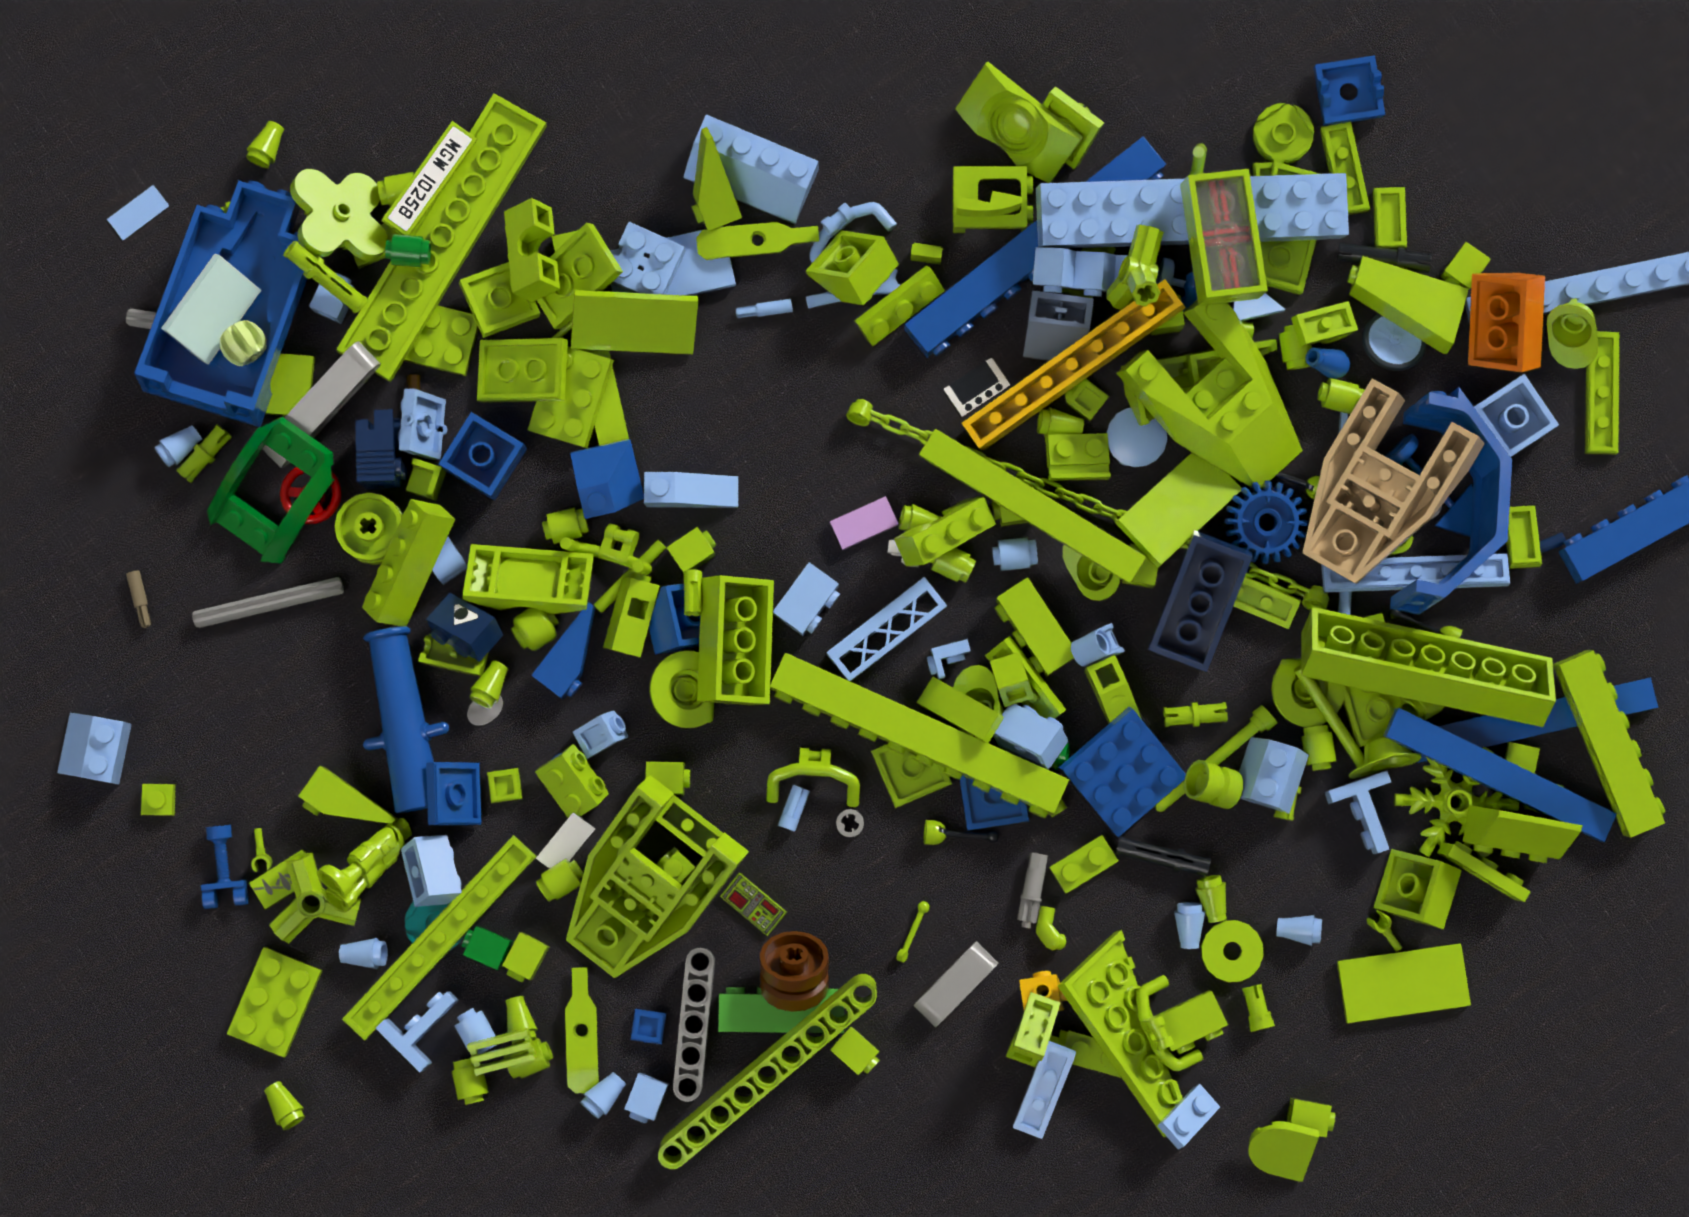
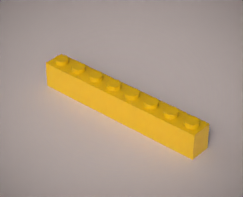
(1071, 367)

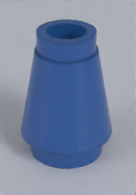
(1329, 362)

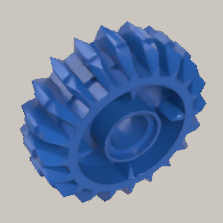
(1284, 516)

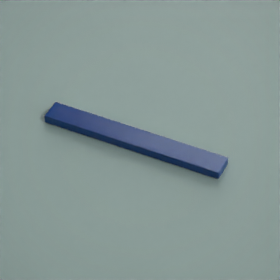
(1491, 731)
(1498, 774)

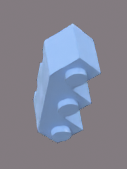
(1075, 270)

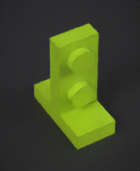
(1033, 1030)

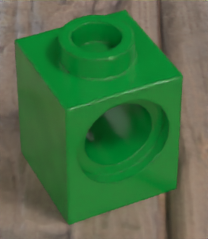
(486, 947)

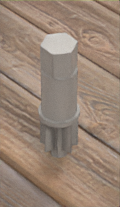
(1032, 890)

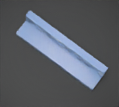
(878, 621)

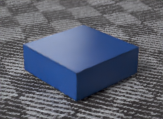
(648, 1026)

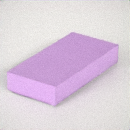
(864, 523)

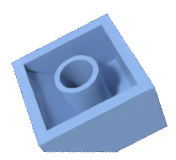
(94, 748)
(1271, 773)

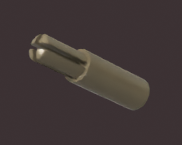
(139, 597)

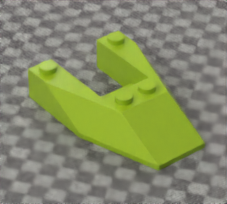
(1230, 413)
(628, 902)

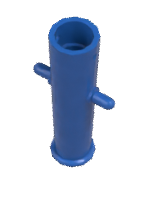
(403, 722)

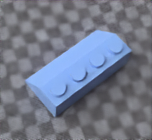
(759, 170)

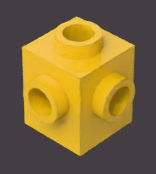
(1042, 983)

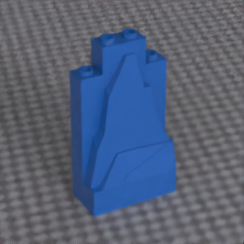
(253, 241)

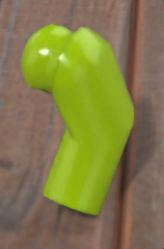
(1046, 931)

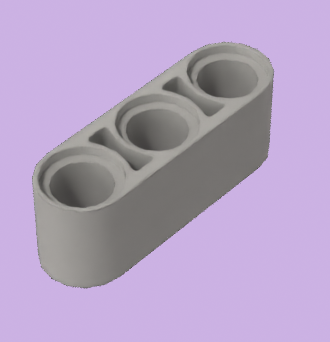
(955, 984)

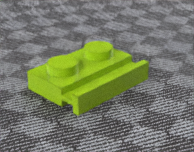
(1077, 457)

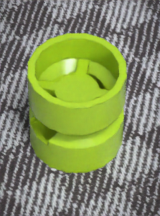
(1213, 784)

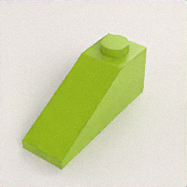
(711, 188)
(335, 797)

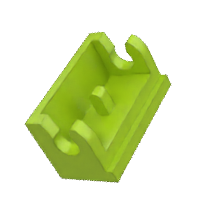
(447, 658)

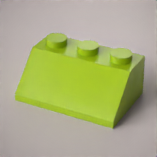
(1518, 834)

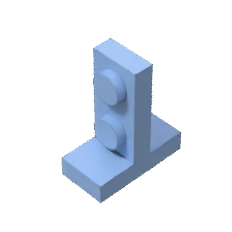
(1363, 808)
(416, 1029)

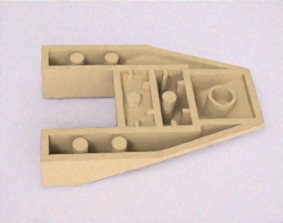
(1372, 503)

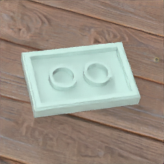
(210, 307)

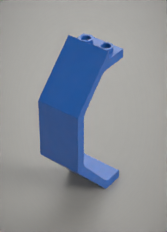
(1490, 501)

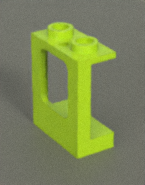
(966, 185)

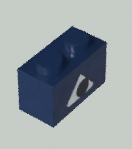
(464, 627)

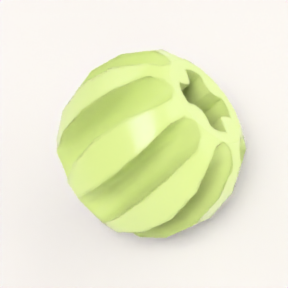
(243, 343)

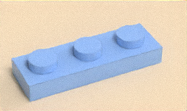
(1044, 1090)

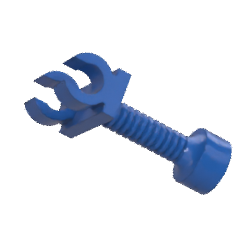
(219, 836)

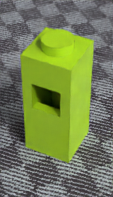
(631, 615)

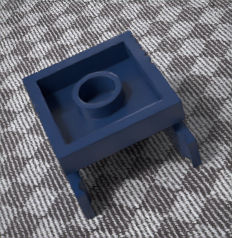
(378, 452)

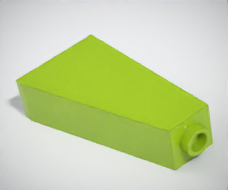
(1410, 300)

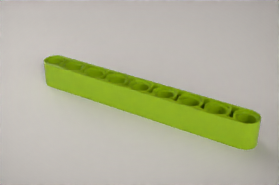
(761, 1085)

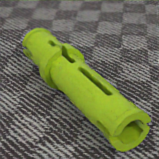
(314, 268)

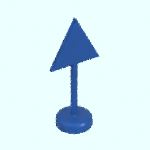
(1460, 512)

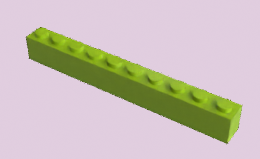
(918, 734)

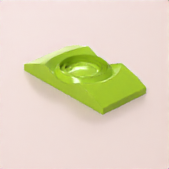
(1017, 124)
(528, 578)

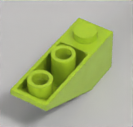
(1110, 687)

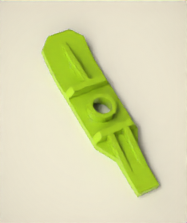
(737, 240)
(581, 1050)

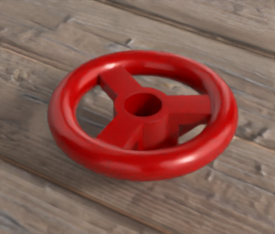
(320, 515)

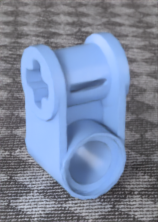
(1096, 646)

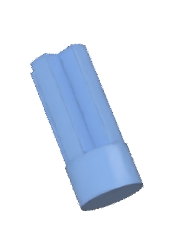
(793, 808)

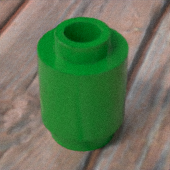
(408, 250)

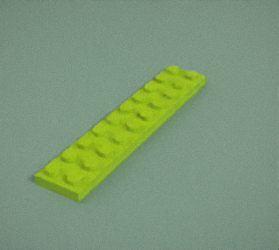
(453, 223)

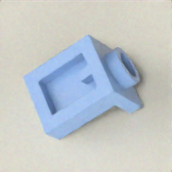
(951, 652)
(600, 733)

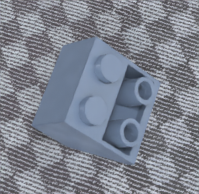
(1055, 323)

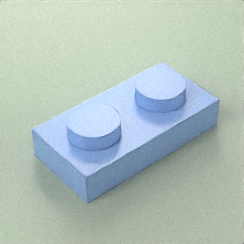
(1188, 1116)

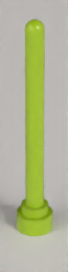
(1260, 721)

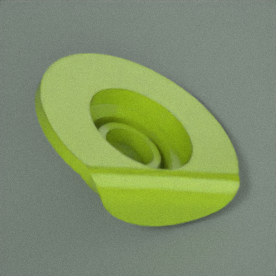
(675, 691)
(1294, 700)

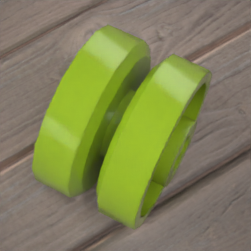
(356, 518)

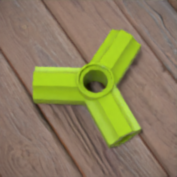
(1138, 270)
(298, 914)

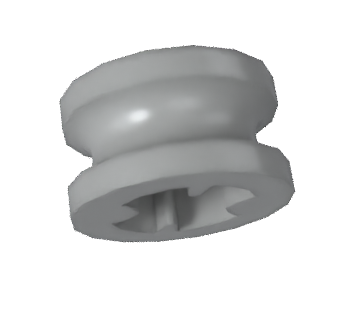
(840, 826)

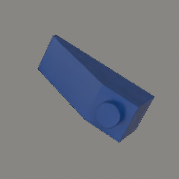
(566, 660)

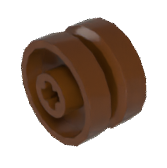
(794, 971)

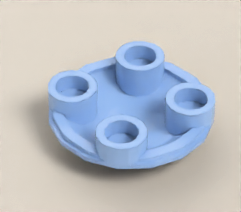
(1133, 443)

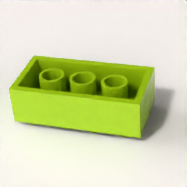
(735, 640)

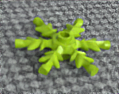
(1448, 814)

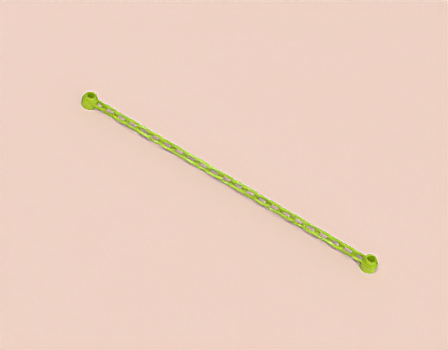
(862, 413)

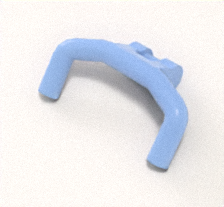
(843, 217)

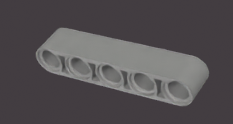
(330, 394)
(685, 1037)

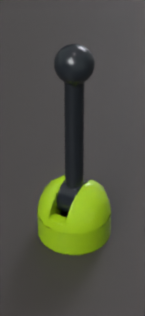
(1310, 485)
(1446, 630)
(936, 833)

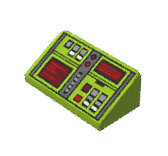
(753, 904)

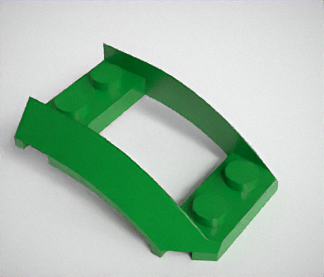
(249, 524)

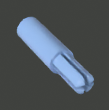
(765, 309)

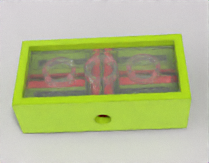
(1223, 237)

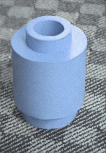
(1015, 554)
(474, 1027)

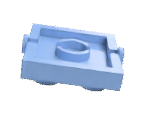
(420, 423)

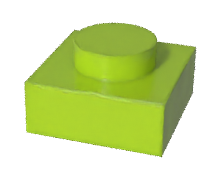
(158, 799)

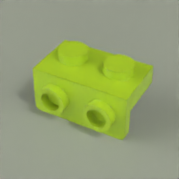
(572, 782)

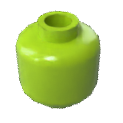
(534, 628)

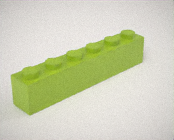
(1609, 743)

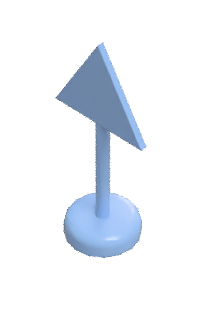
(1244, 309)

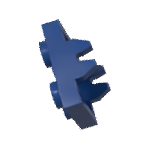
(1364, 76)

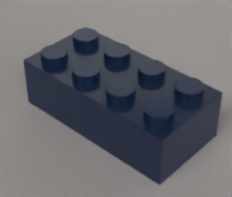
(1200, 601)

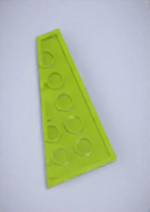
(1105, 1000)

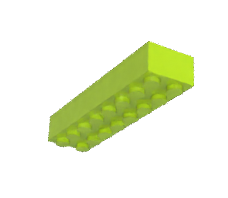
(1427, 667)

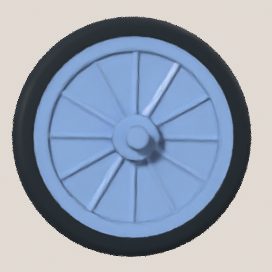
(1391, 345)

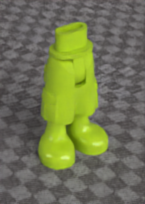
(365, 865)

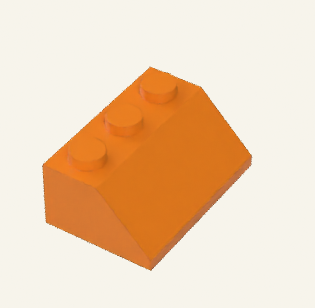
(1506, 321)

